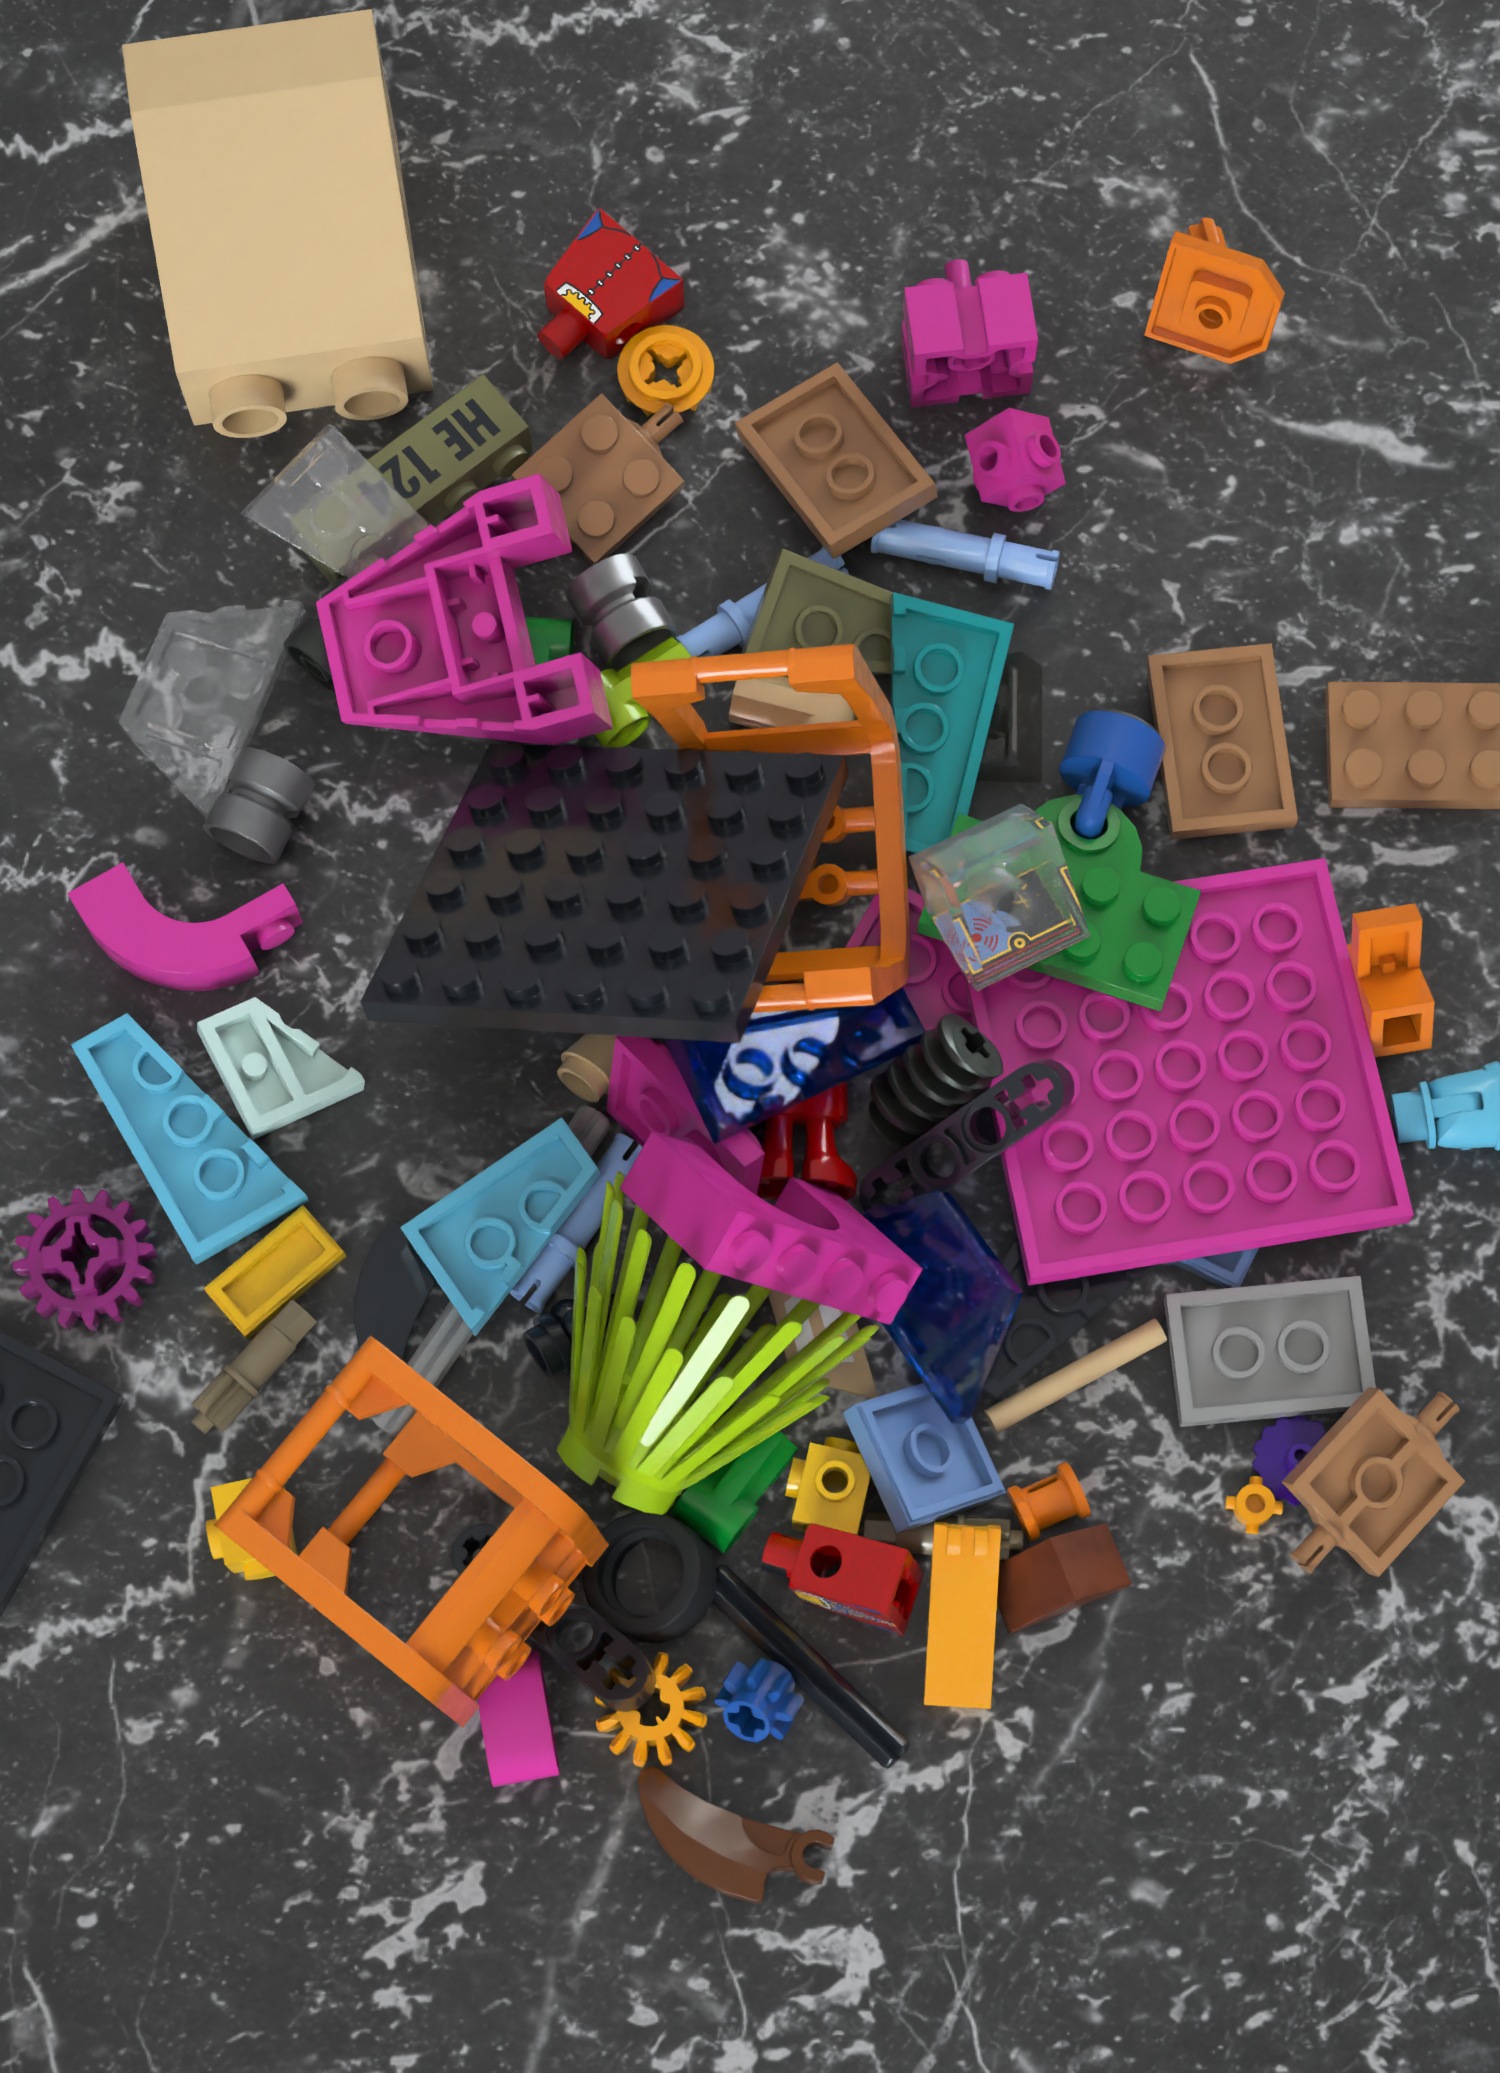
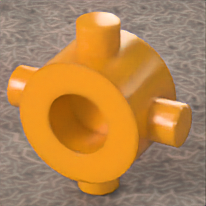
(1254, 1505)

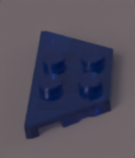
(957, 1304)

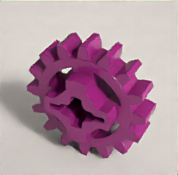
(58, 1260)

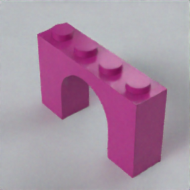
(801, 1246)

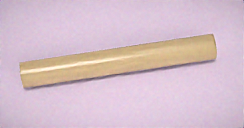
(1075, 1375)

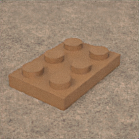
(836, 460)
(1222, 741)
(1413, 745)

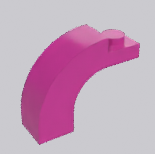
(179, 952)

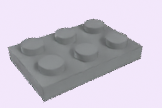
(1268, 1350)

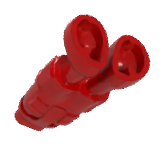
(821, 1161)

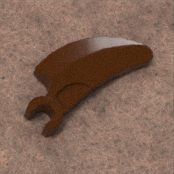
(720, 1846)

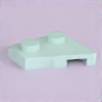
(271, 1068)

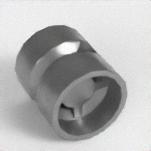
(617, 604)
(254, 815)

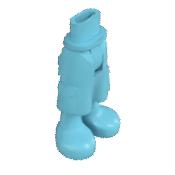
(1453, 1110)

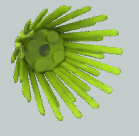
(635, 1393)

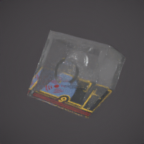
(1001, 895)

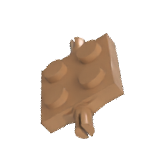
(607, 474)
(1373, 1481)

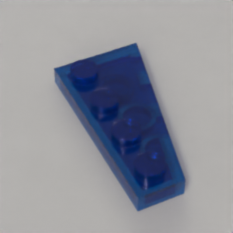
(790, 1059)

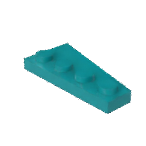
(942, 705)

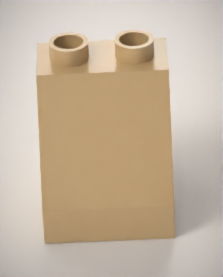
(279, 221)

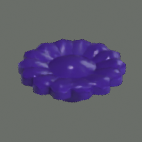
(1282, 1450)

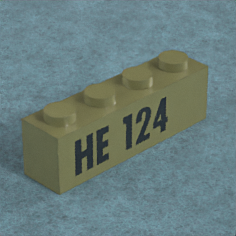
(452, 454)

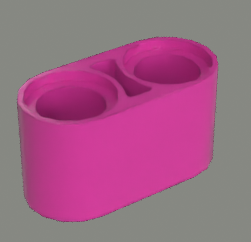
(519, 1726)

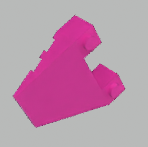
(444, 636)

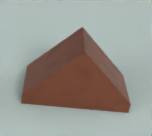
(1059, 1576)

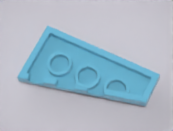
(193, 1155)

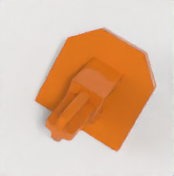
(1214, 297)

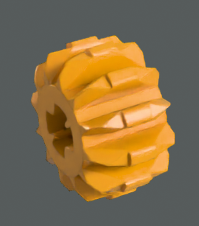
(666, 1730)

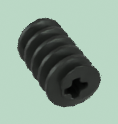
(932, 1080)

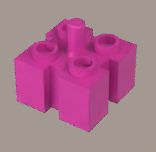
(968, 336)

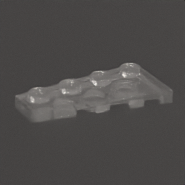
(336, 507)

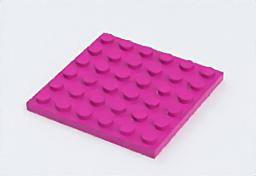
(1221, 1118)

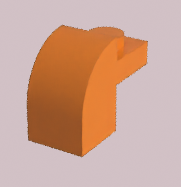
(1390, 981)

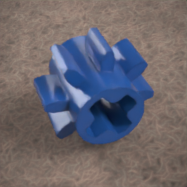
(759, 1700)

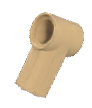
(776, 704)

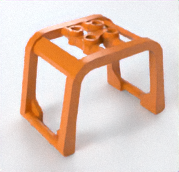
(830, 975)
(501, 1593)

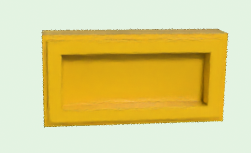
(275, 1272)

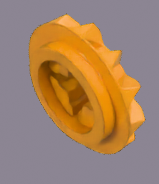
(671, 347)

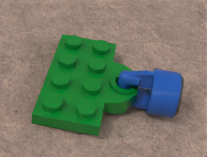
(1131, 916)

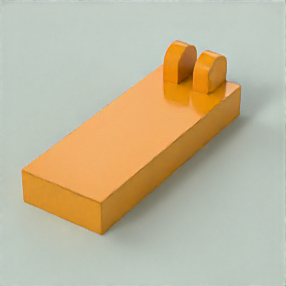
(962, 1615)

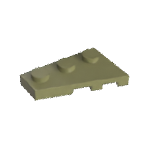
(821, 607)

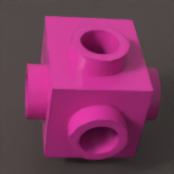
(1015, 460)

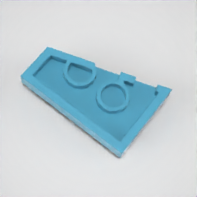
(501, 1220)

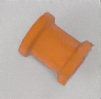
(1048, 1501)

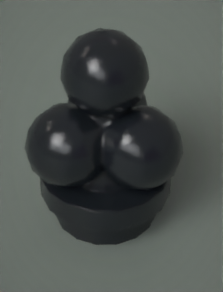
(551, 1337)

